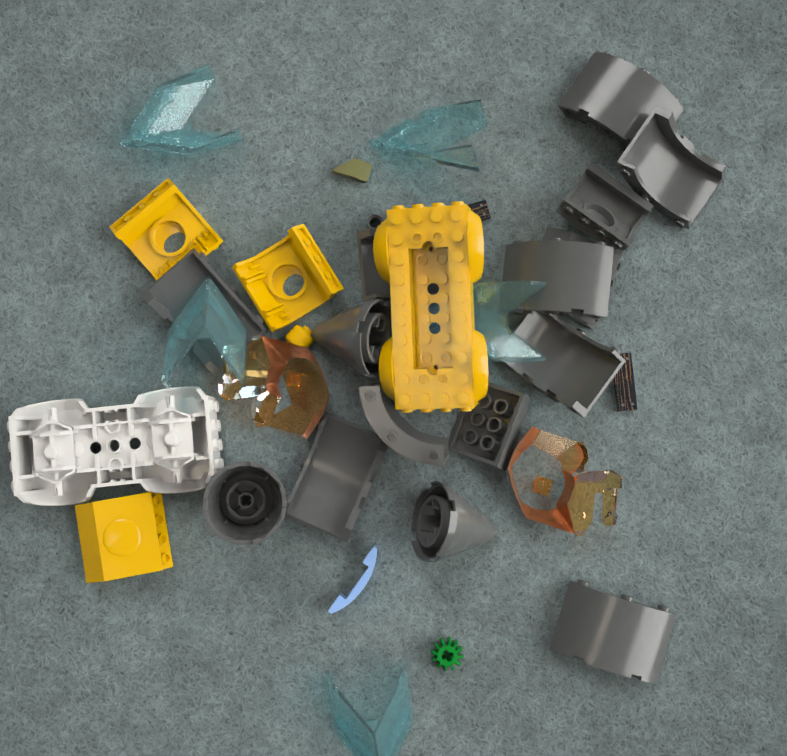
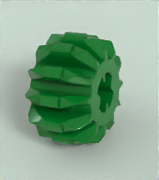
(443, 660)

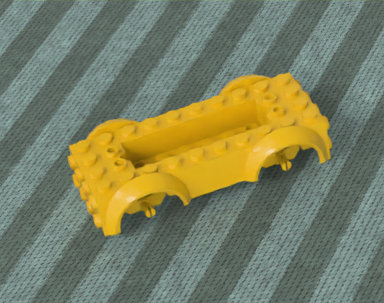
(411, 253)

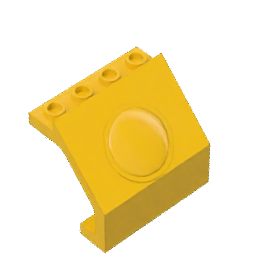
(158, 217)
(267, 271)
(123, 537)

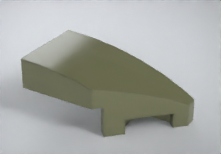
(354, 169)

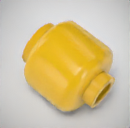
(300, 336)

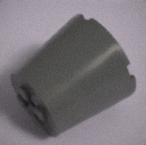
(244, 522)

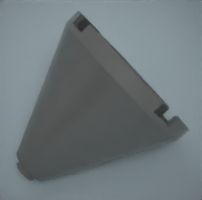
(357, 335)
(447, 524)

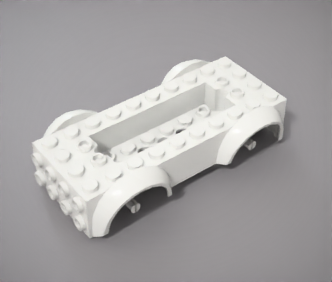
(54, 439)

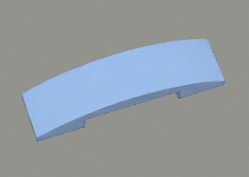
(342, 601)

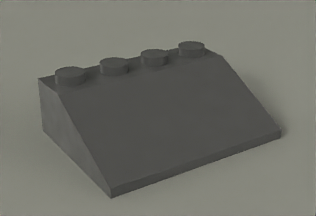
(491, 427)

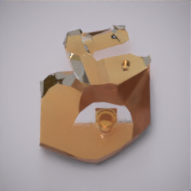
(303, 378)
(576, 502)

